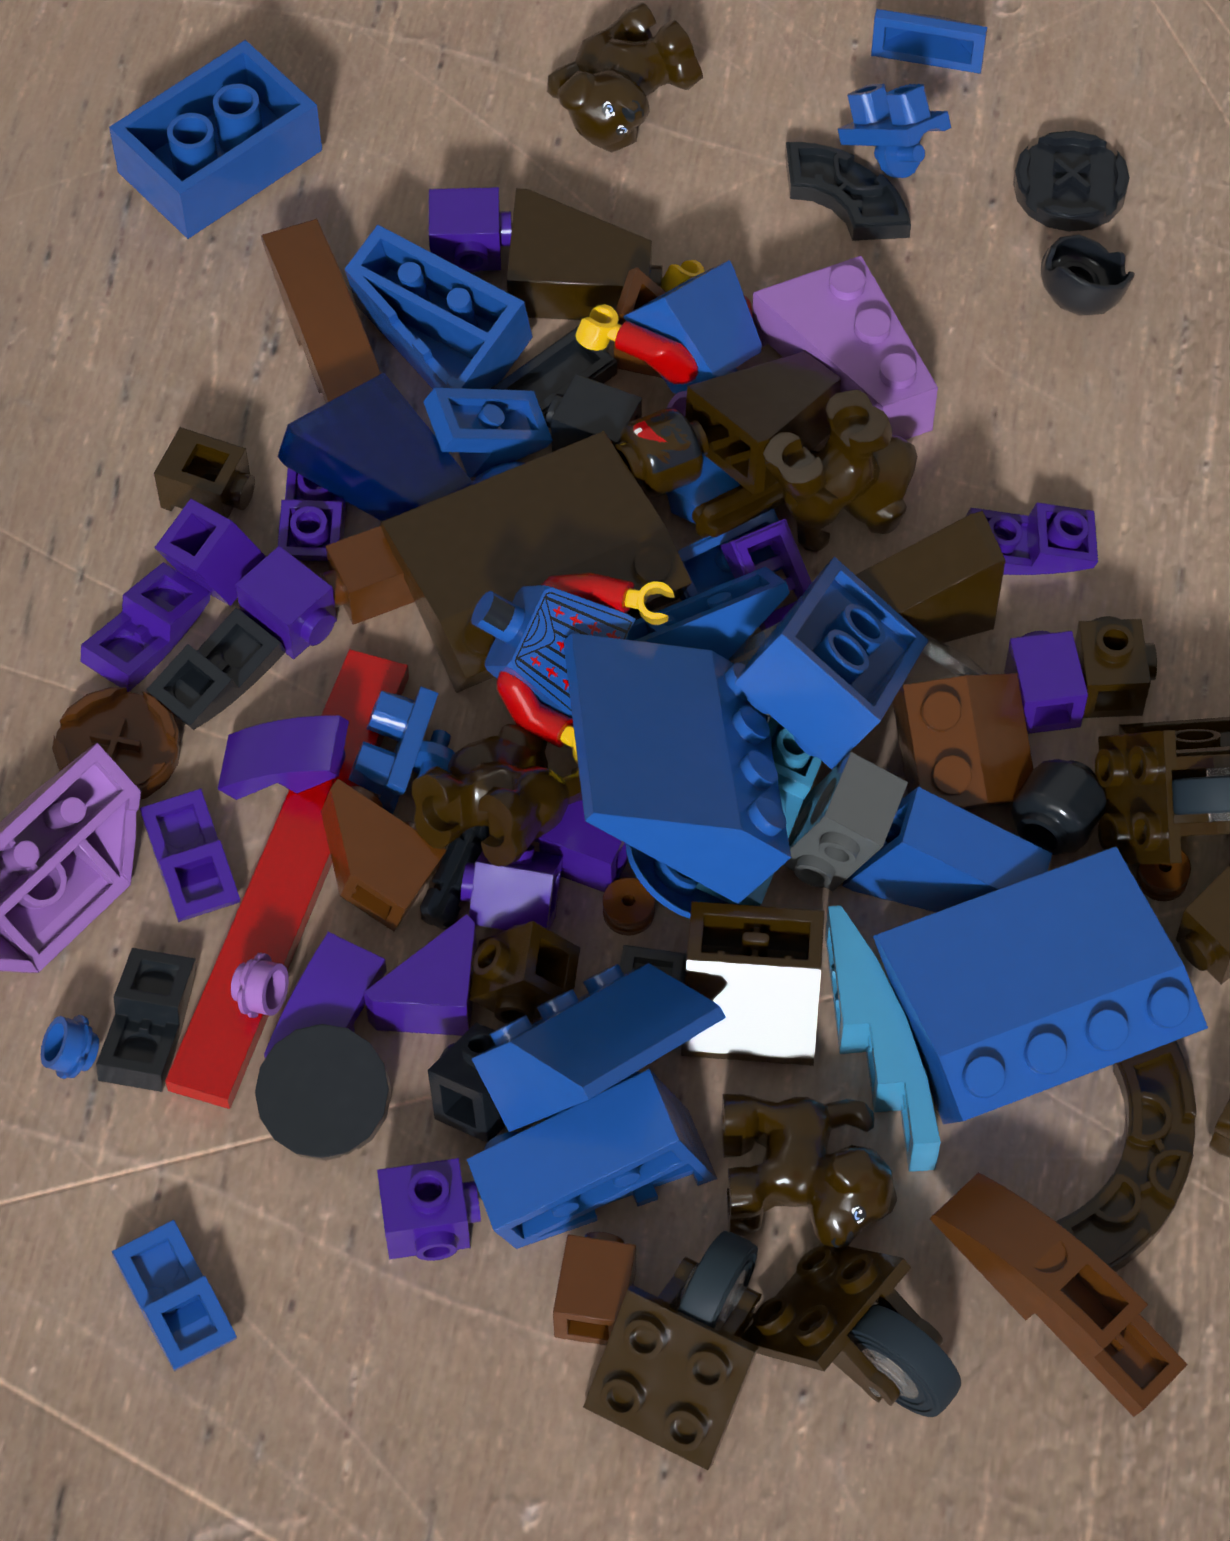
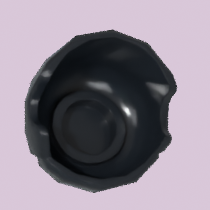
(1084, 275)

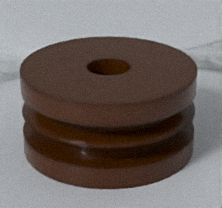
(1164, 881)
(628, 907)

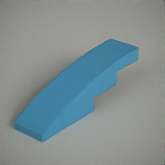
(875, 1023)

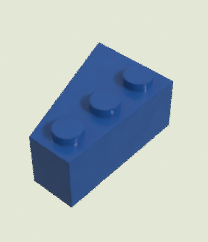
(437, 314)
(586, 1158)

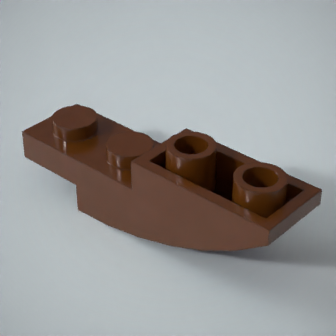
(1065, 1284)

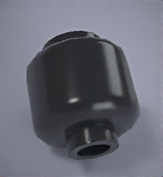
(1059, 806)

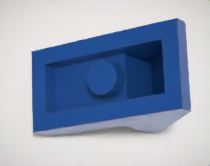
(487, 425)

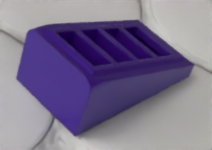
(786, 556)

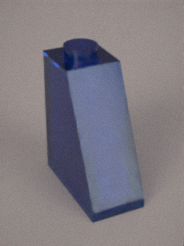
(372, 451)

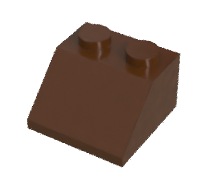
(964, 738)

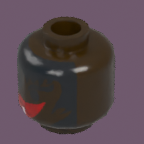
(663, 451)

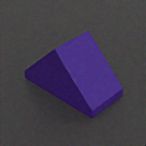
(429, 988)

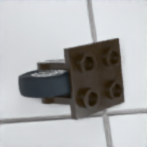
(1144, 797)
(849, 1314)
(682, 1369)

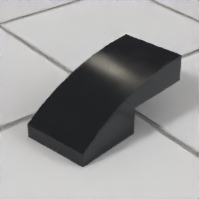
(214, 676)
(147, 1019)

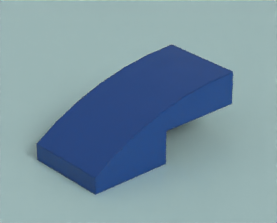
(173, 1295)

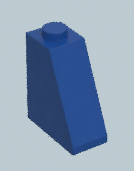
(944, 856)

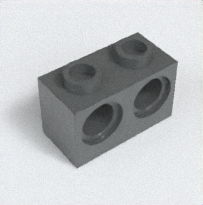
(843, 822)

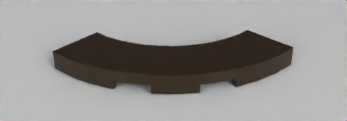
(1154, 1158)

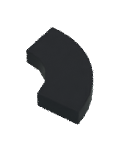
(853, 192)

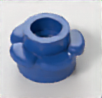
(69, 1046)

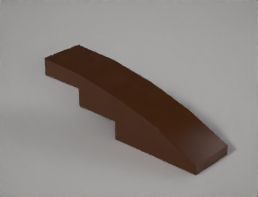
(320, 309)

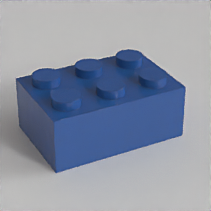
(216, 138)

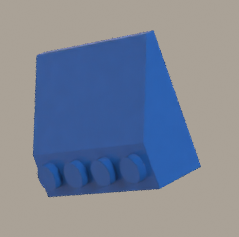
(676, 760)
(1037, 985)

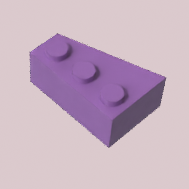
(854, 333)

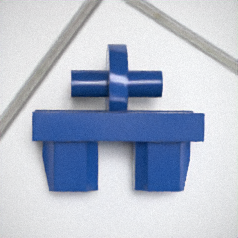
(893, 124)
(406, 723)

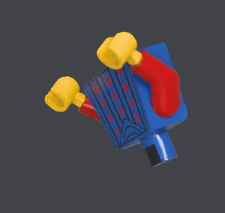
(687, 333)
(530, 644)

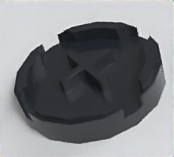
(1071, 181)
(323, 1092)

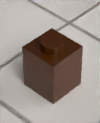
(365, 576)
(592, 1286)

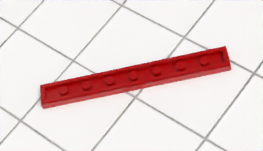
(277, 899)

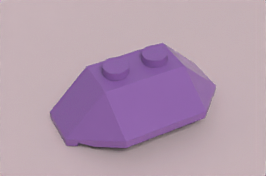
(64, 858)

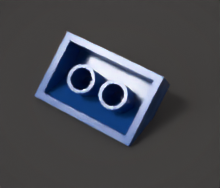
(590, 1041)

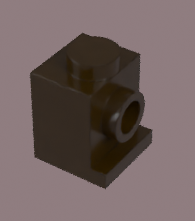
(204, 471)

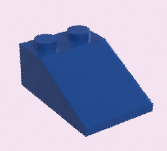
(832, 664)

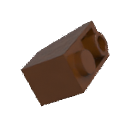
(375, 855)

